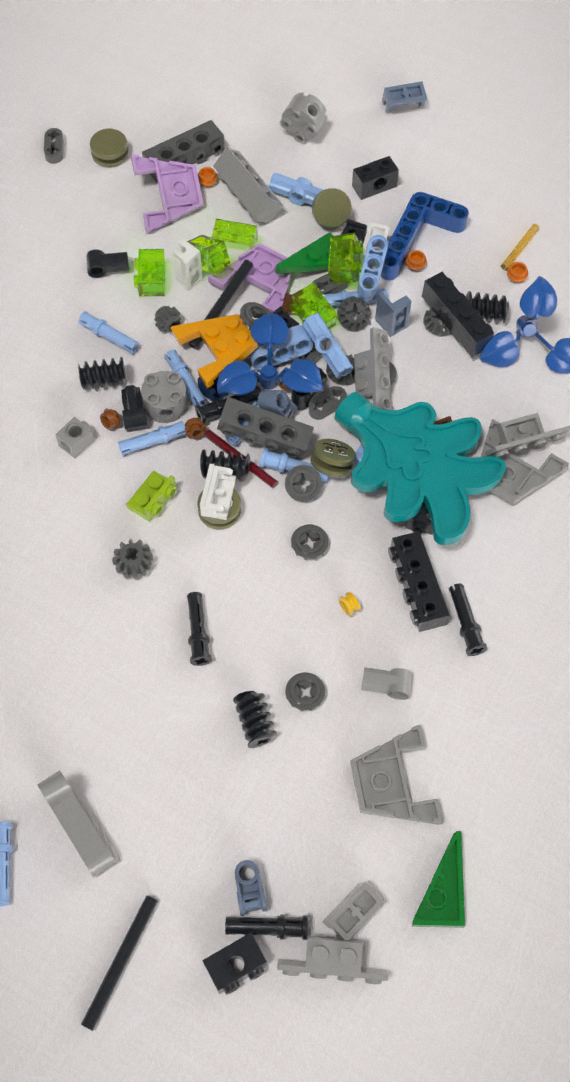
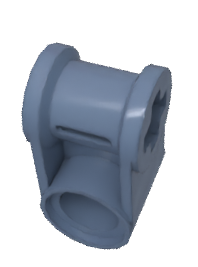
(277, 402)
(249, 890)

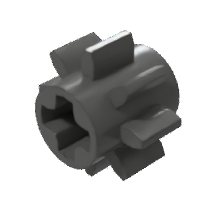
(166, 318)

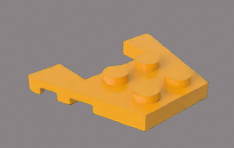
(225, 339)

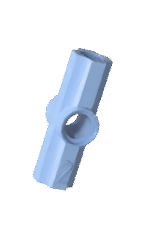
(298, 191)
(334, 355)

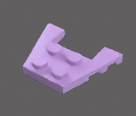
(177, 187)
(261, 274)

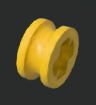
(349, 603)

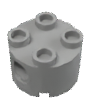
(303, 117)
(164, 396)

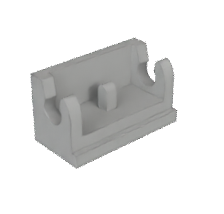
(353, 911)

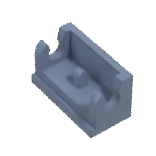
(404, 95)

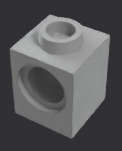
(71, 444)

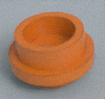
(207, 176)
(416, 260)
(517, 272)

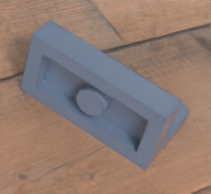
(392, 316)

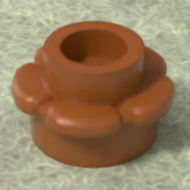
(110, 419)
(194, 428)

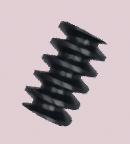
(488, 306)
(102, 373)
(239, 465)
(254, 718)

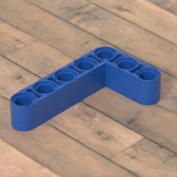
(420, 209)

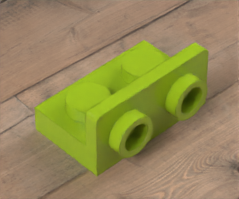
(152, 495)

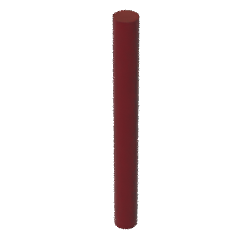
(226, 447)

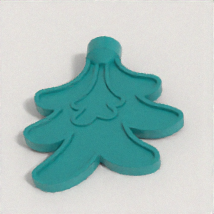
(419, 463)

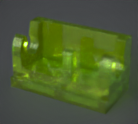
(235, 232)

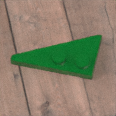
(310, 258)
(445, 895)

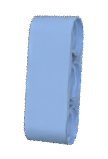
(372, 258)
(297, 344)

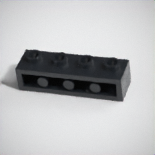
(457, 313)
(419, 581)

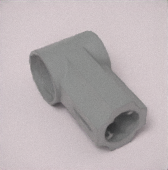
(393, 683)

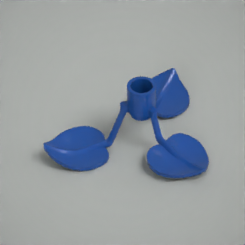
(535, 301)
(300, 377)

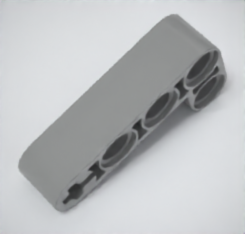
(76, 823)

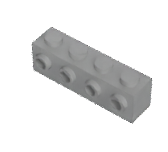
(247, 185)

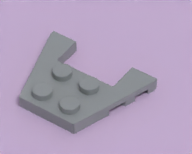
(520, 477)
(383, 785)

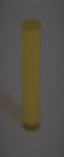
(520, 246)

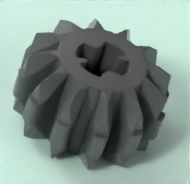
(124, 562)

